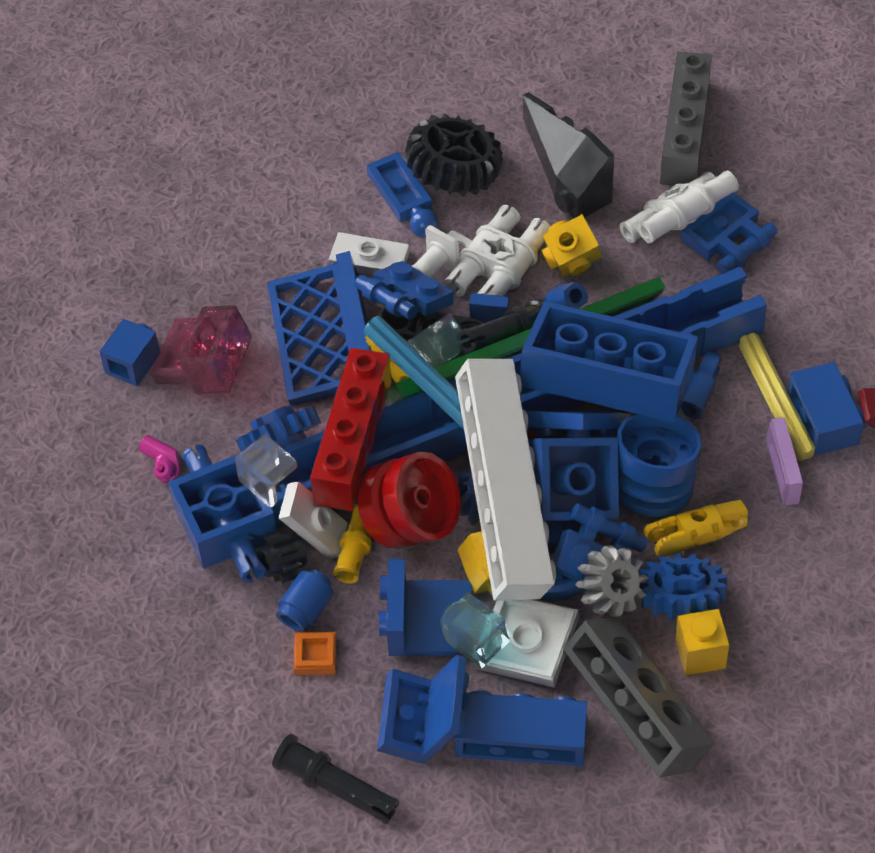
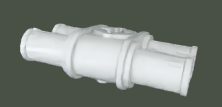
(679, 206)
(498, 255)

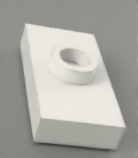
(369, 253)
(314, 523)

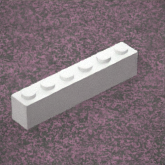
(504, 480)

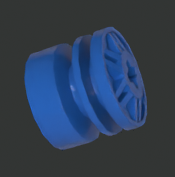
(657, 464)

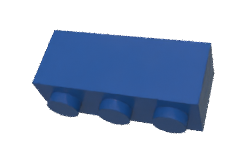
(522, 728)

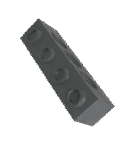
(686, 118)
(638, 696)

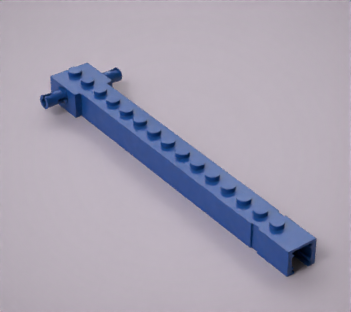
(231, 521)

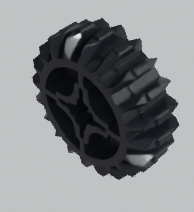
(453, 154)

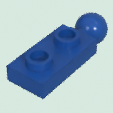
(403, 193)

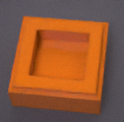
(315, 653)

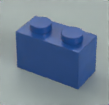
(826, 407)

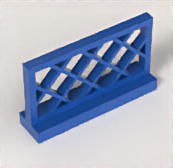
(351, 315)

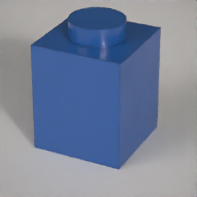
(130, 352)

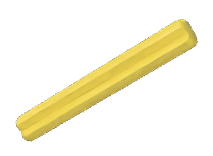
(776, 394)

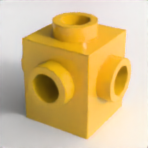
(571, 246)

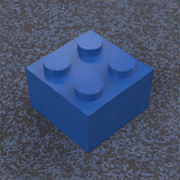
(576, 473)

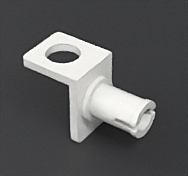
(441, 251)

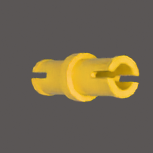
(354, 545)

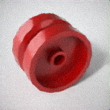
(409, 500)

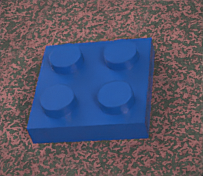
(575, 422)

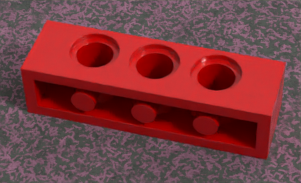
(351, 429)

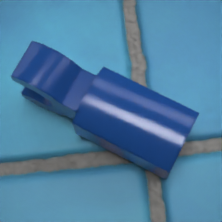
(568, 294)
(701, 386)

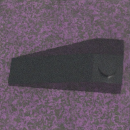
(573, 160)

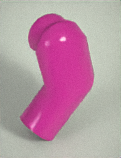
(166, 458)

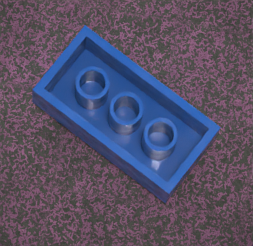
(608, 361)

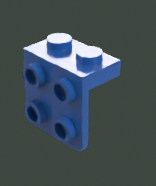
(415, 612)
(422, 712)

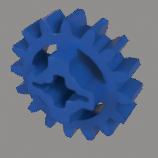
(282, 426)
(683, 585)

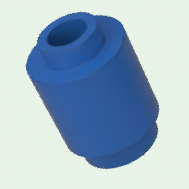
(304, 600)

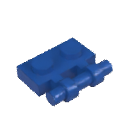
(718, 229)
(405, 291)
(575, 546)

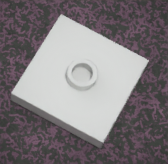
(536, 640)

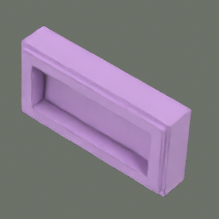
(784, 461)

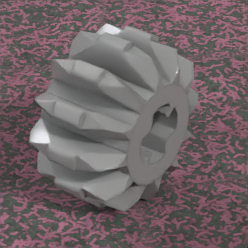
(599, 579)

